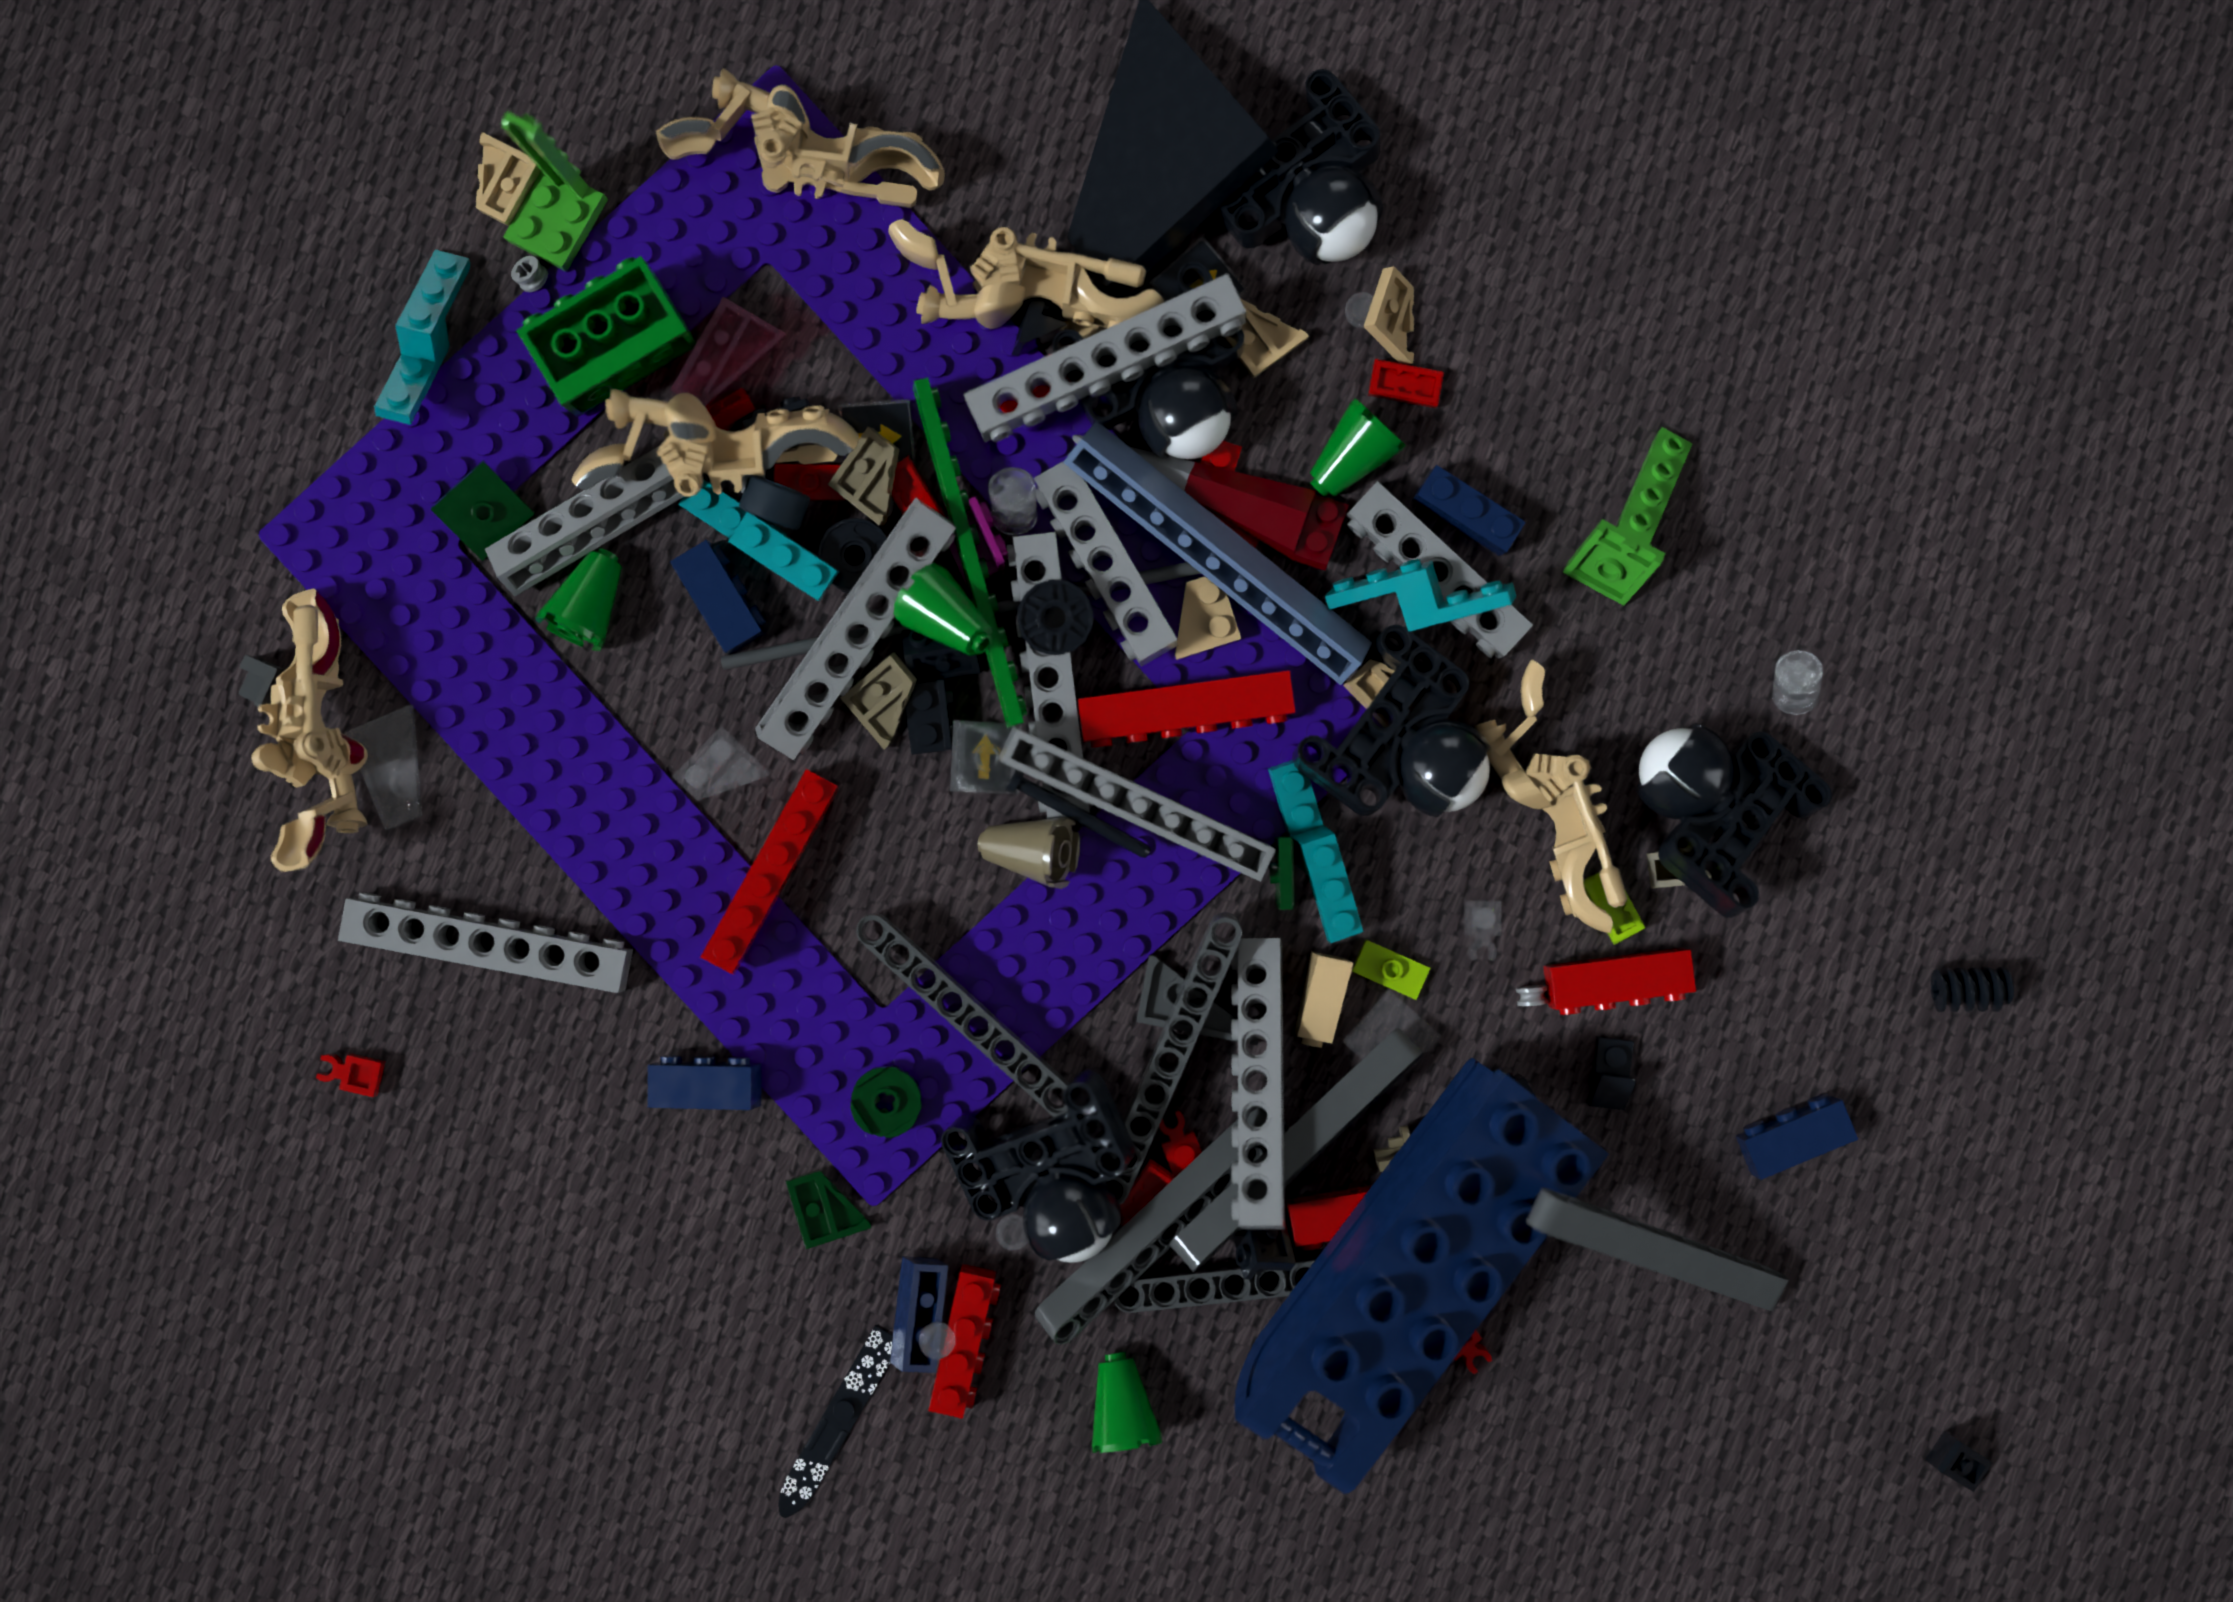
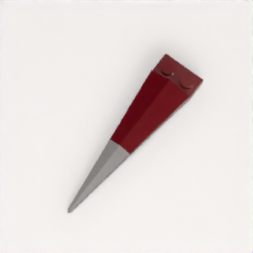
(1276, 513)

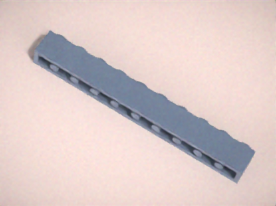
(1218, 553)

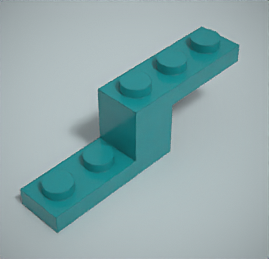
(422, 337)
(761, 541)
(1420, 594)
(1316, 852)

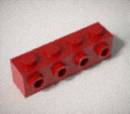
(1620, 979)
(969, 1324)

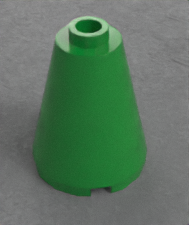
(1353, 450)
(584, 601)
(942, 611)
(1122, 1408)

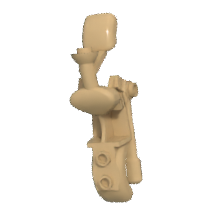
(1015, 272)
(1559, 790)

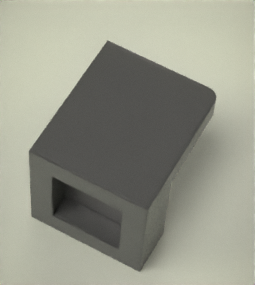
(259, 679)

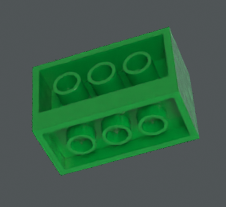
(587, 362)

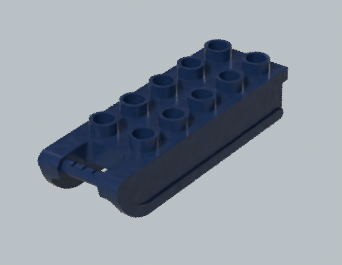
(1412, 1271)

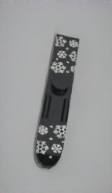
(836, 1422)

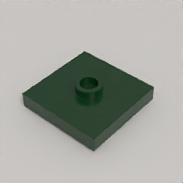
(482, 509)
(1282, 873)

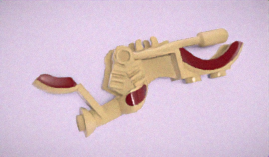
(303, 740)

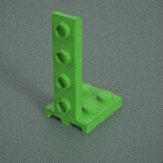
(559, 204)
(1620, 556)

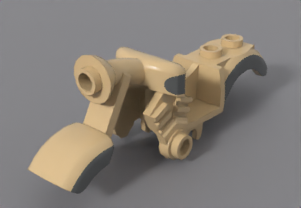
(800, 156)
(698, 446)

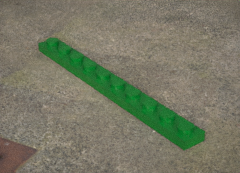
(966, 538)

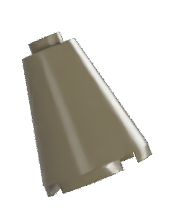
(1034, 849)

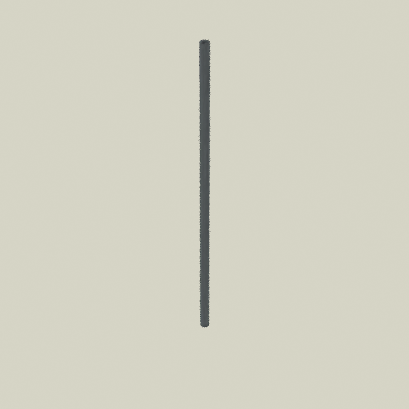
(1005, 606)

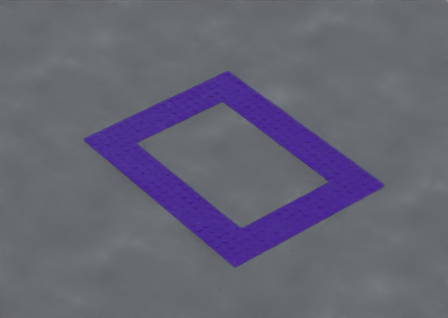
(614, 813)

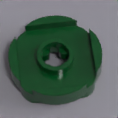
(882, 1121)

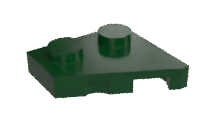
(823, 1210)

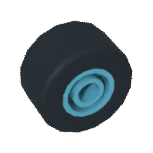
(774, 502)

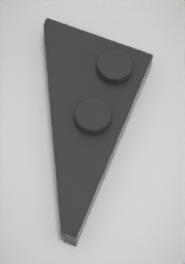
(1160, 993)

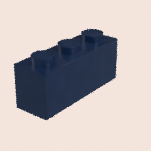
(1468, 511)
(719, 596)
(704, 1083)
(1796, 1136)
(918, 1305)

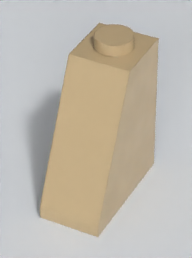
(1322, 998)

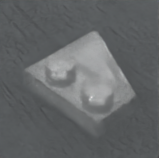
(719, 767)

